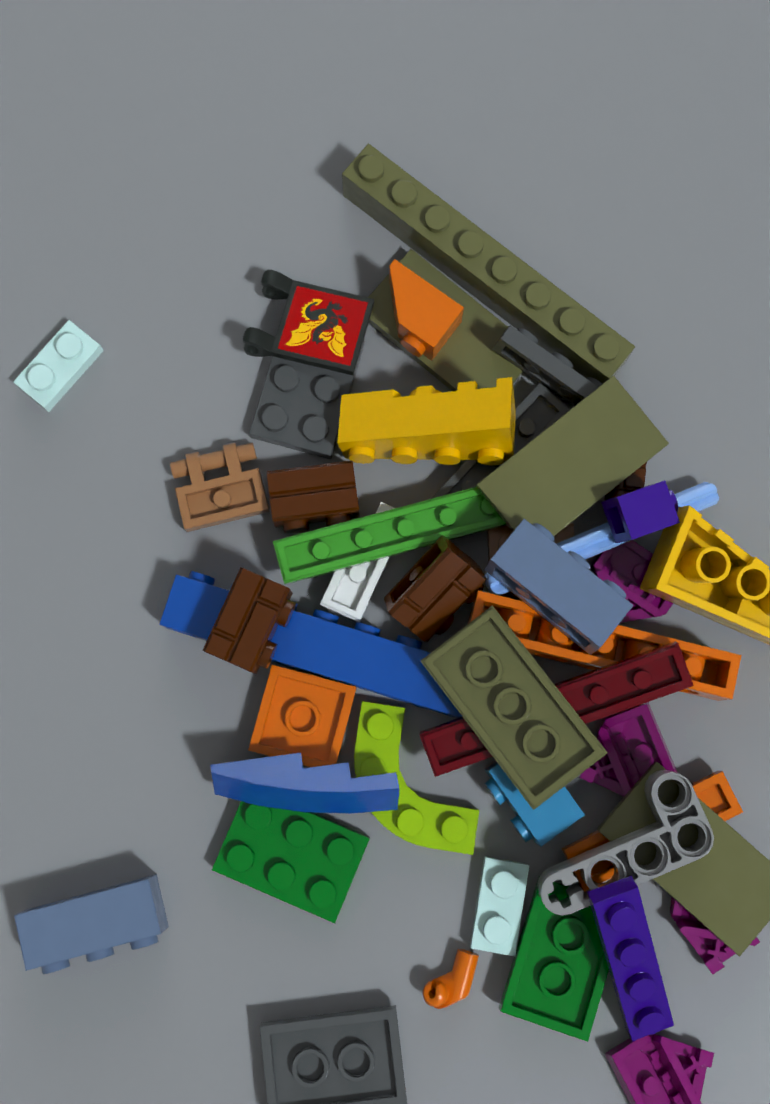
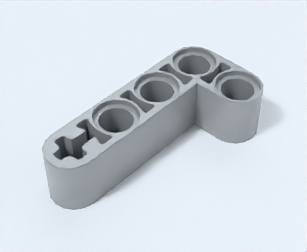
(621, 851)

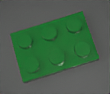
(292, 857)
(557, 969)

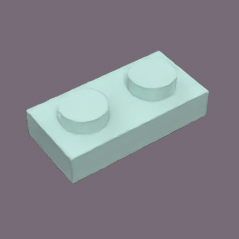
(58, 365)
(499, 906)

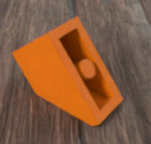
(421, 312)

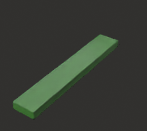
(384, 534)

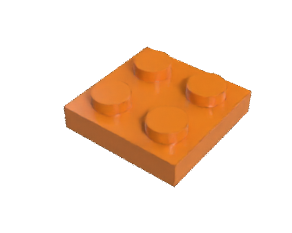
(302, 717)

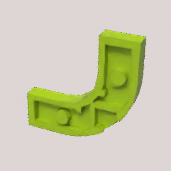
(417, 818)

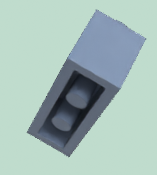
(559, 586)
(91, 924)

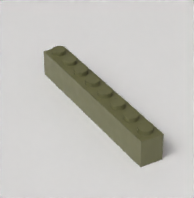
(483, 265)

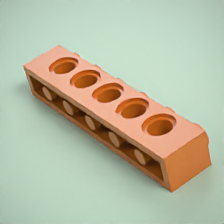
(711, 669)

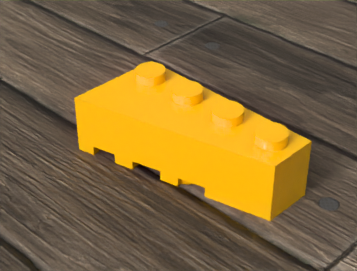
(430, 424)
(710, 576)

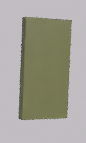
(468, 350)
(574, 461)
(513, 707)
(721, 890)

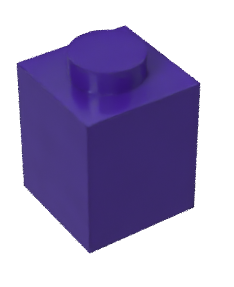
(641, 512)

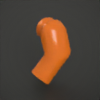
(453, 985)

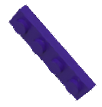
(631, 957)

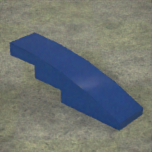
(287, 785)

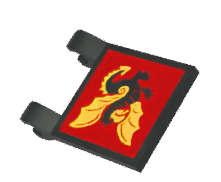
(316, 327)

